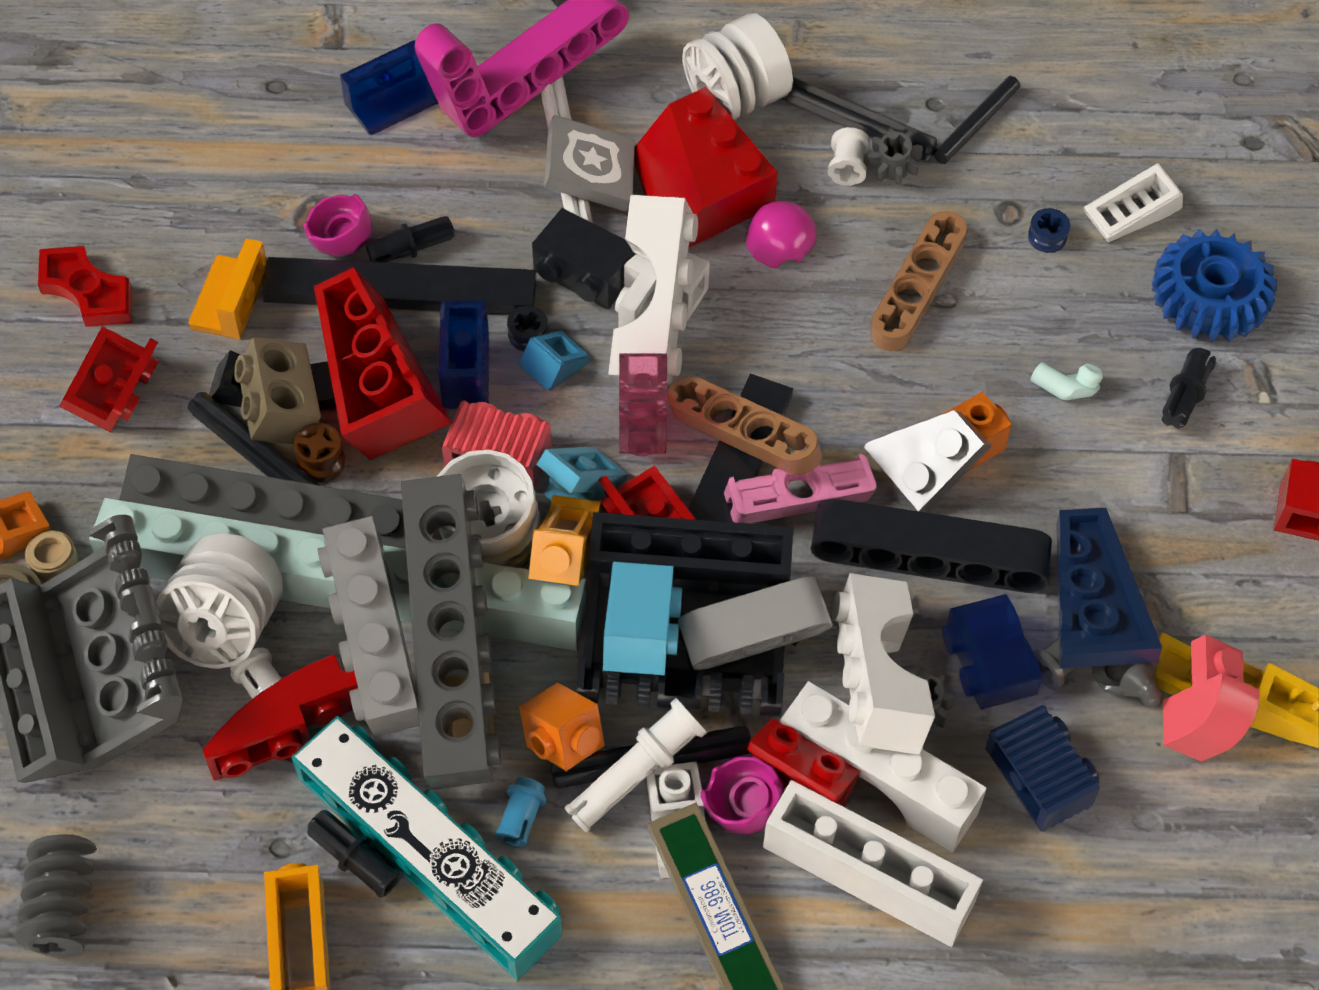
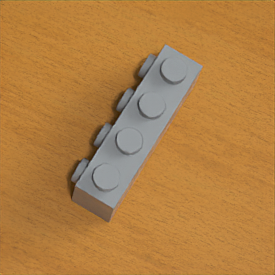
(372, 627)

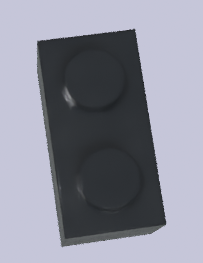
(582, 258)

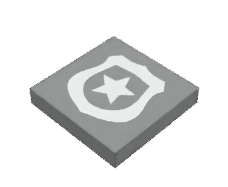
(589, 163)

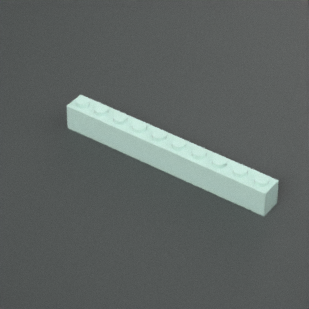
(516, 605)

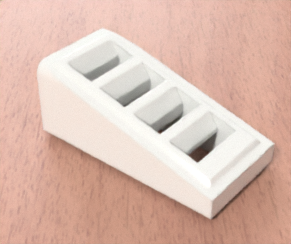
(1153, 179)

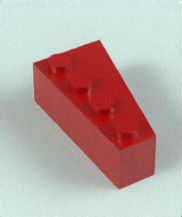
(373, 371)

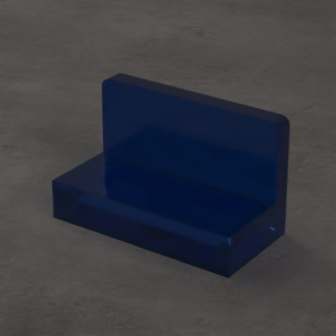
(387, 89)

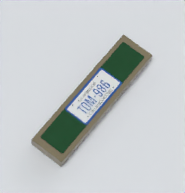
(713, 901)

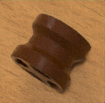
(311, 443)

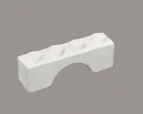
(660, 233)
(886, 701)
(926, 790)

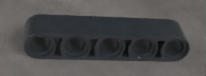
(932, 545)

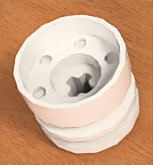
(740, 65)
(503, 495)
(219, 600)

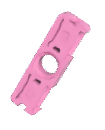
(770, 498)

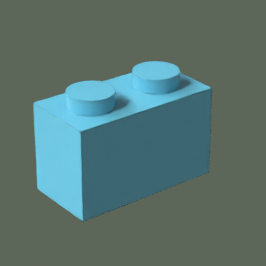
(639, 618)

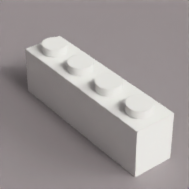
(871, 863)

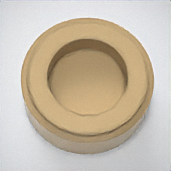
(50, 554)

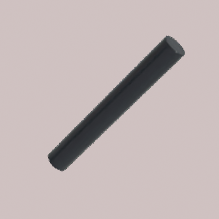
(976, 120)

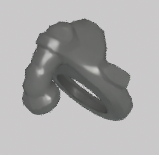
(1137, 682)

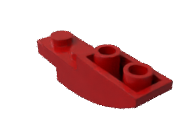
(278, 718)

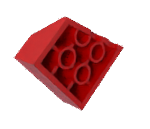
(706, 159)

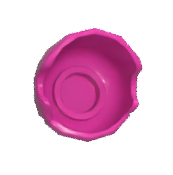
(338, 225)
(780, 233)
(742, 794)

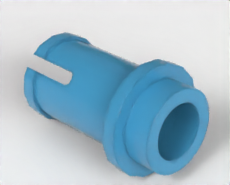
(520, 812)

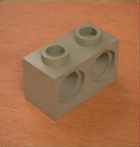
(276, 389)

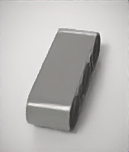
(754, 623)

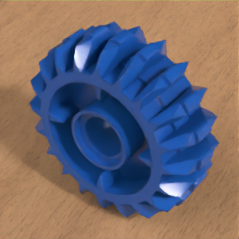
(1214, 285)

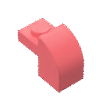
(1217, 706)

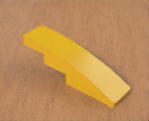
(1286, 703)

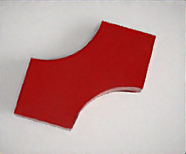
(99, 296)

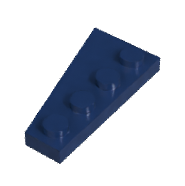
(1098, 596)

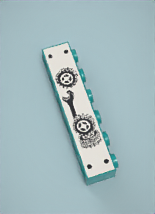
(430, 848)

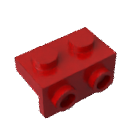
(107, 379)
(644, 496)
(804, 762)

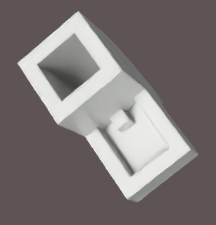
(641, 285)

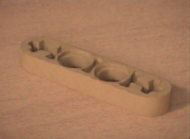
(922, 281)
(747, 419)

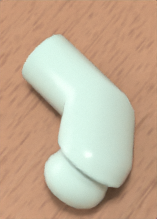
(1068, 386)

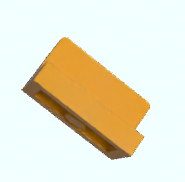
(230, 292)

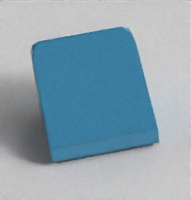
(553, 358)

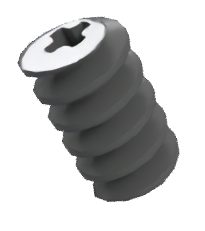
(51, 894)

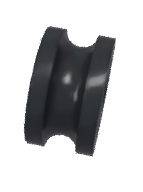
(525, 317)

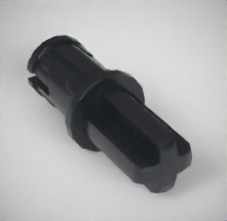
(409, 240)
(1188, 387)
(354, 853)

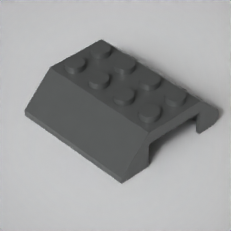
(84, 661)

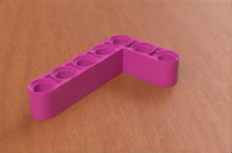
(488, 93)

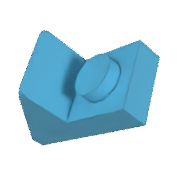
(577, 471)

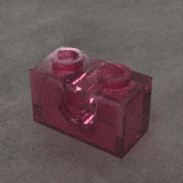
(643, 403)

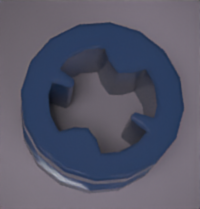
(1055, 222)

